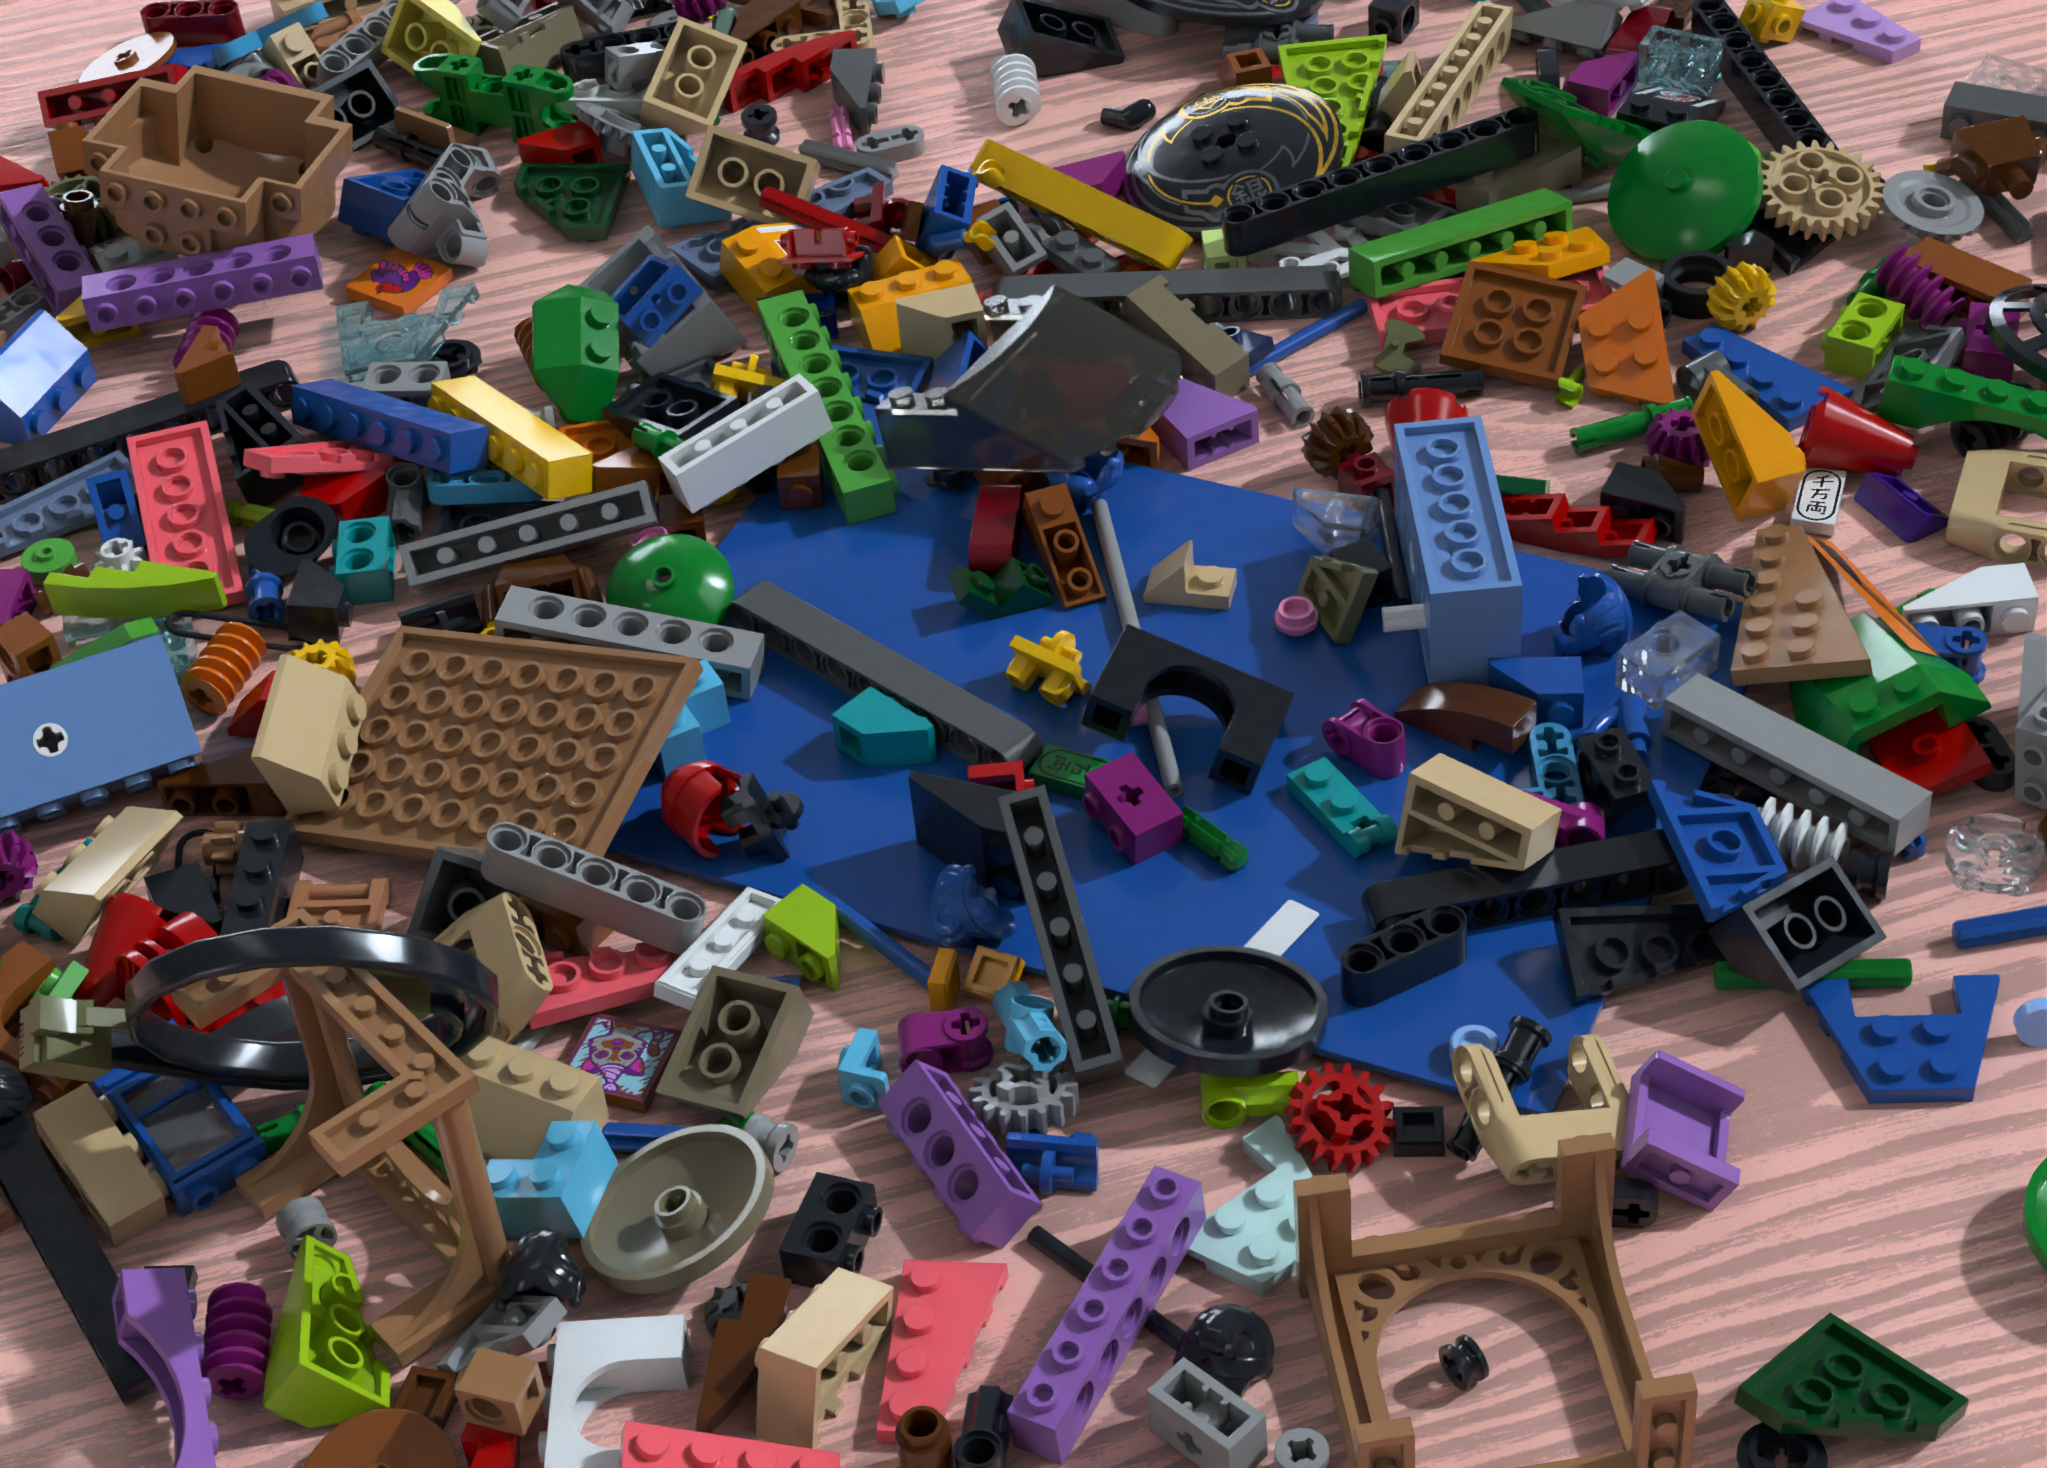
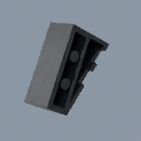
(254, 422)

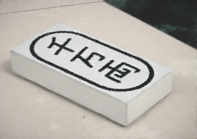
(1819, 500)

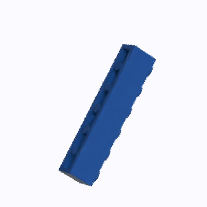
(390, 425)

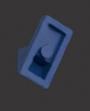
(116, 507)

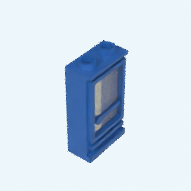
(185, 1133)

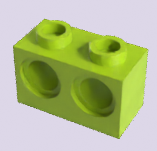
(1861, 334)

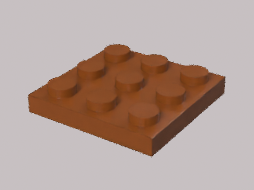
(1513, 325)

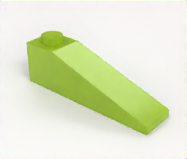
(322, 1349)

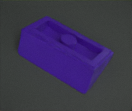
(1899, 507)

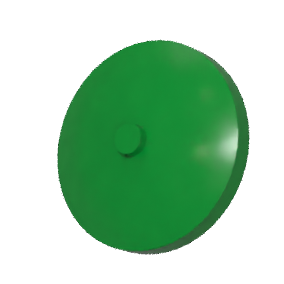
(1685, 191)

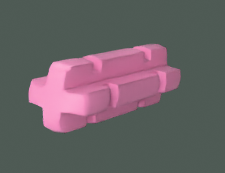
(841, 128)

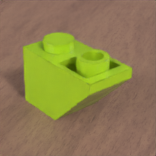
(806, 934)

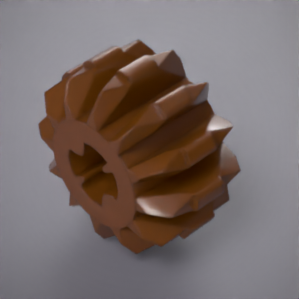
(1334, 439)

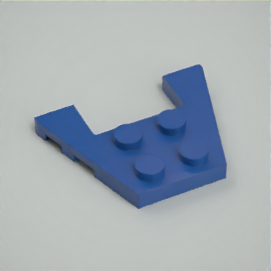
(1910, 1054)

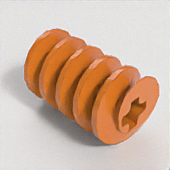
(223, 668)

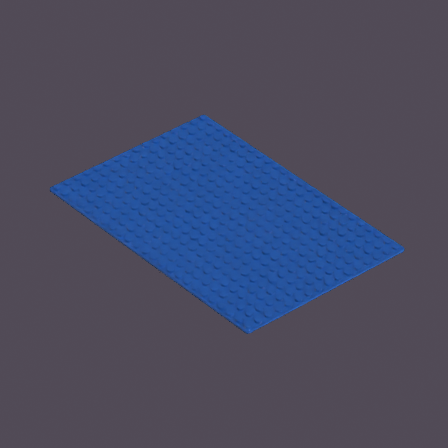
(859, 819)

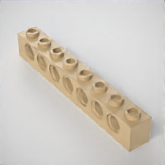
(1454, 77)

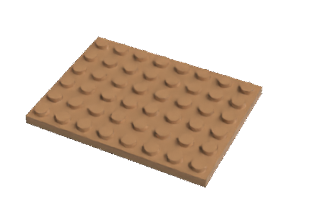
(501, 733)

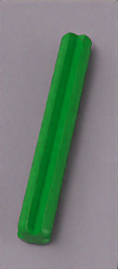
(1859, 971)

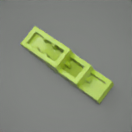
(145, 593)

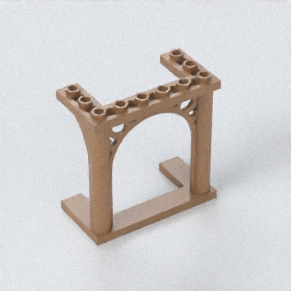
(364, 1134)
(1650, 1413)

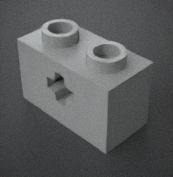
(1206, 1419)

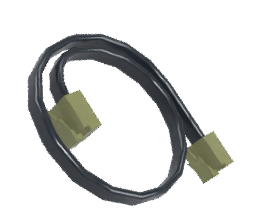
(86, 1041)

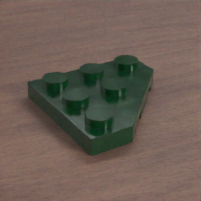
(574, 197)
(1849, 1387)

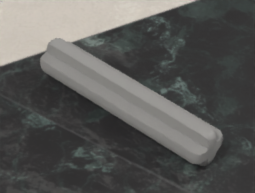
(846, 159)

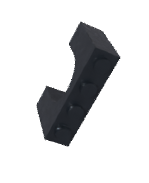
(1152, 667)

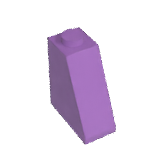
(1205, 425)

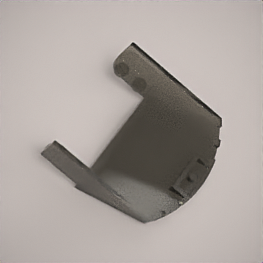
(1041, 396)

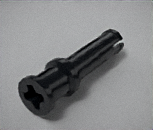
(1376, 122)
(1384, 387)
(1514, 1060)

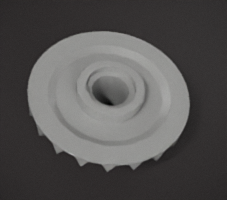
(613, 126)
(1932, 205)

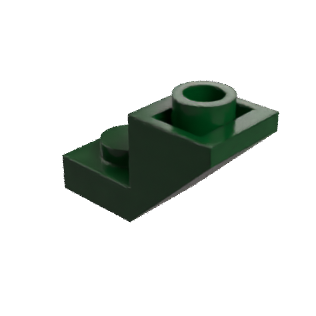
(1010, 592)

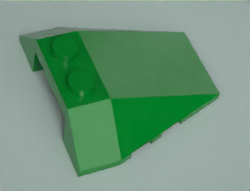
(1559, 117)
(1900, 689)

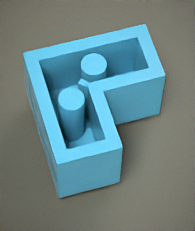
(703, 712)
(558, 1185)

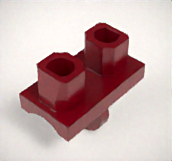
(878, 213)

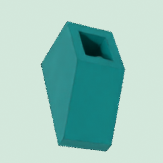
(883, 732)

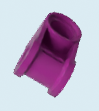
(1368, 739)
(942, 1040)

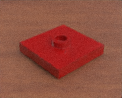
(1931, 753)

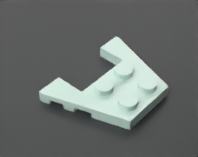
(1254, 1232)

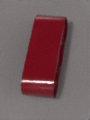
(195, 21)
(1637, 26)
(996, 527)

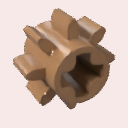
(223, 846)

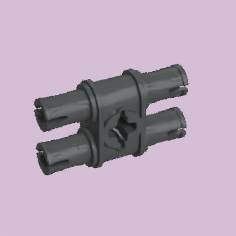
(1270, 36)
(1683, 580)

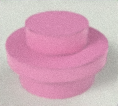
(1296, 616)

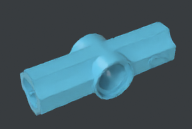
(1029, 1026)

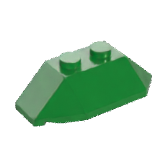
(576, 350)

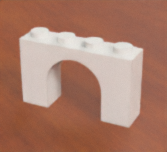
(600, 1362)

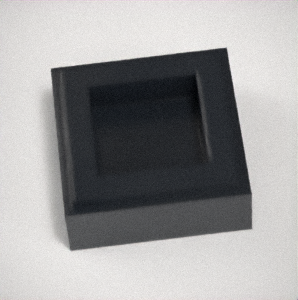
(1419, 1131)

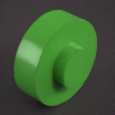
(47, 557)

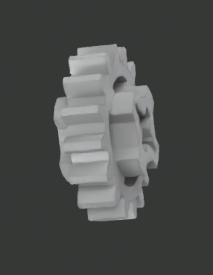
(1024, 1098)

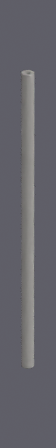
(1128, 615)

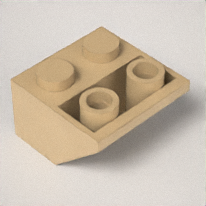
(938, 319)

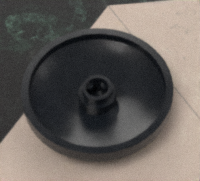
(1228, 1011)

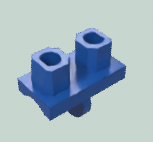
(1055, 1160)

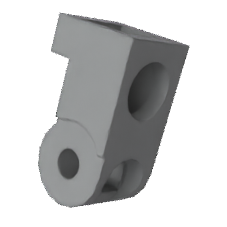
(631, 63)

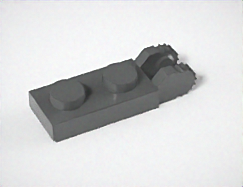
(1070, 249)

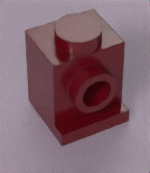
(1363, 473)

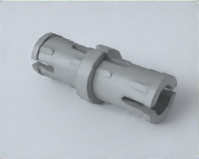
(1295, 406)

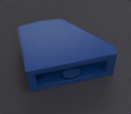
(1550, 681)

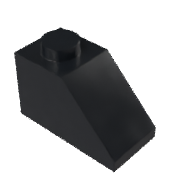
(317, 606)

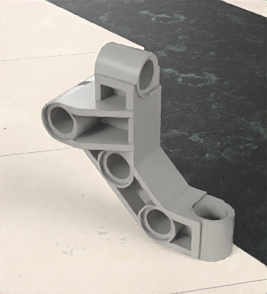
(602, 15)
(440, 209)

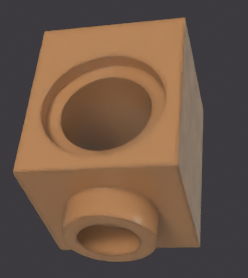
(500, 1391)

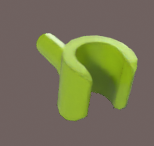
(1571, 390)

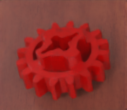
(1336, 1118)

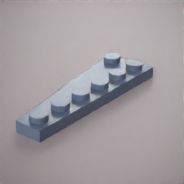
(703, 251)
(56, 507)

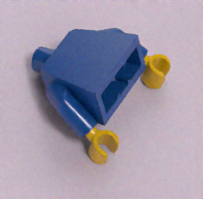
(949, 211)

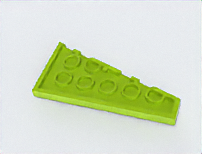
(1342, 75)

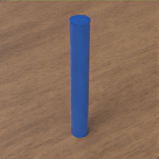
(881, 942)

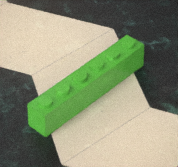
(1449, 243)

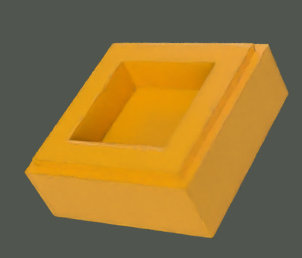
(991, 972)
(944, 980)

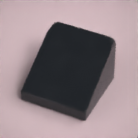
(1751, 248)

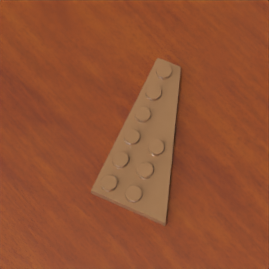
(1794, 618)

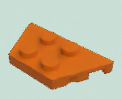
(1627, 345)

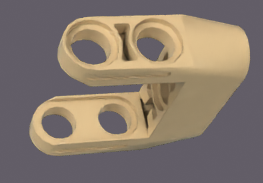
(1977, 504)
(511, 949)
(1528, 1144)

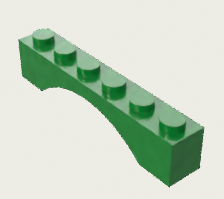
(1929, 394)

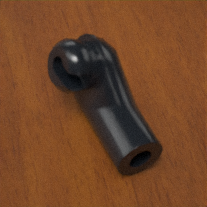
(1130, 117)

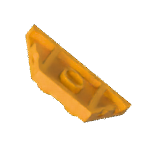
(1555, 255)

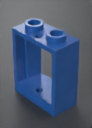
(660, 299)

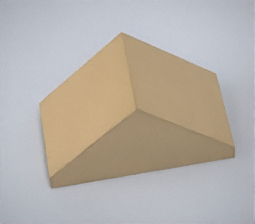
(1400, 85)

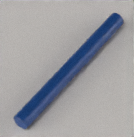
(1313, 333)

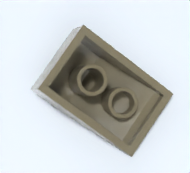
(735, 1042)

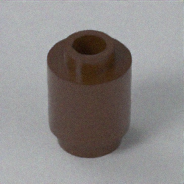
(924, 1439)

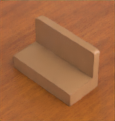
(431, 130)

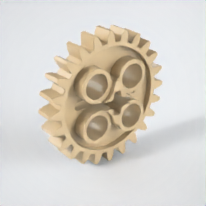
(1820, 190)

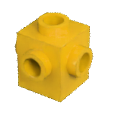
(1772, 19)

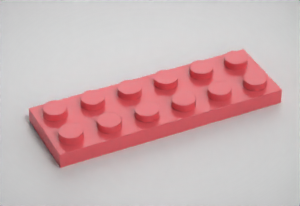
(1433, 304)
(185, 503)

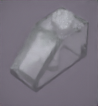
(1334, 517)

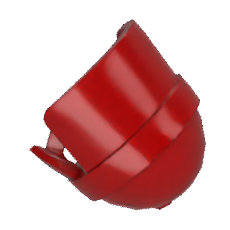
(692, 803)

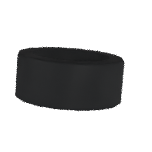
(1691, 267)

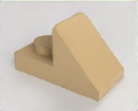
(1184, 584)

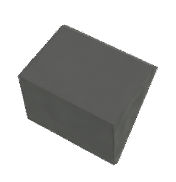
(449, 891)

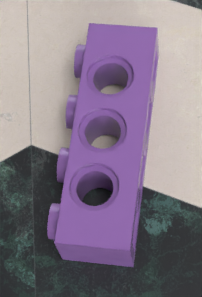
(45, 244)
(958, 1155)

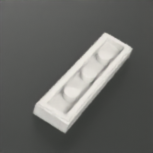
(722, 944)

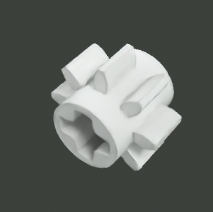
(120, 555)

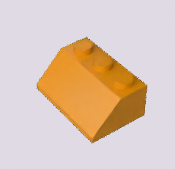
(874, 302)

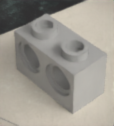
(406, 379)

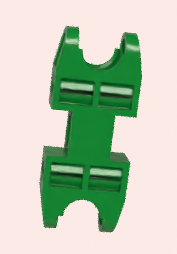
(475, 99)

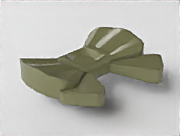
(1392, 357)

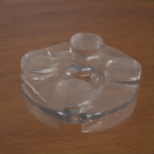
(2011, 872)

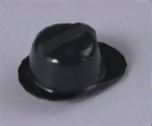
(291, 533)

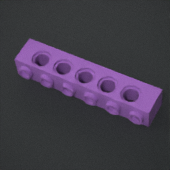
(202, 282)
(1106, 1315)

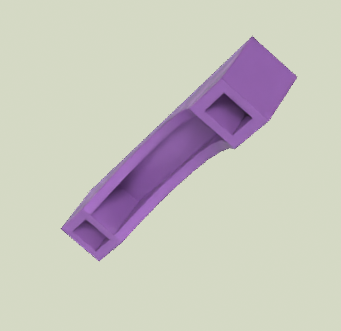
(157, 1328)

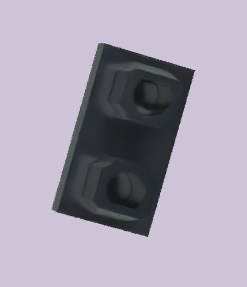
(451, 613)
(768, 816)

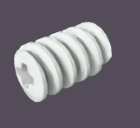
(1015, 89)
(1800, 840)

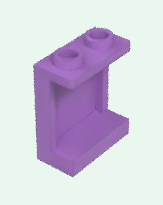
(1681, 1130)

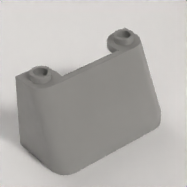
(697, 333)

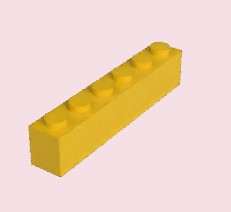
(517, 438)

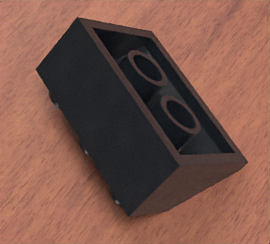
(362, 100)
(1798, 929)

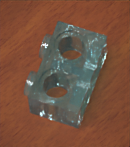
(1680, 60)

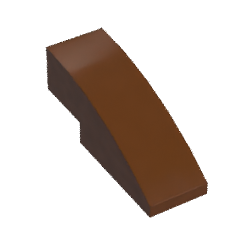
(1470, 715)
(734, 1347)

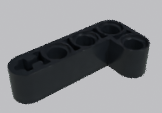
(586, 57)

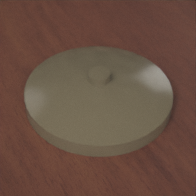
(679, 1209)

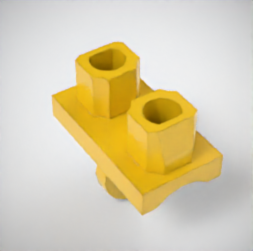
(742, 378)
(1051, 659)

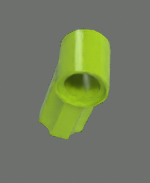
(1232, 1099)

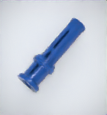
(265, 594)

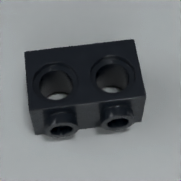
(1616, 781)
(830, 1229)

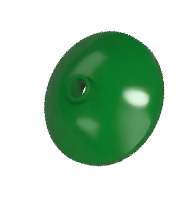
(698, 584)

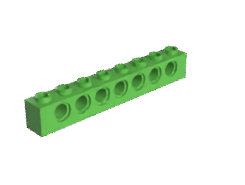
(848, 452)

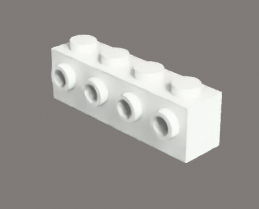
(745, 443)

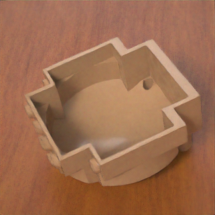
(218, 161)

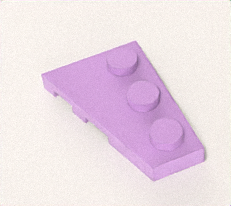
(1862, 27)

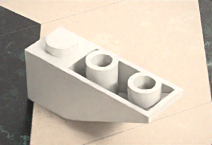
(1988, 598)

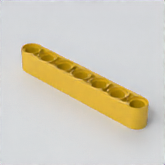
(1086, 208)

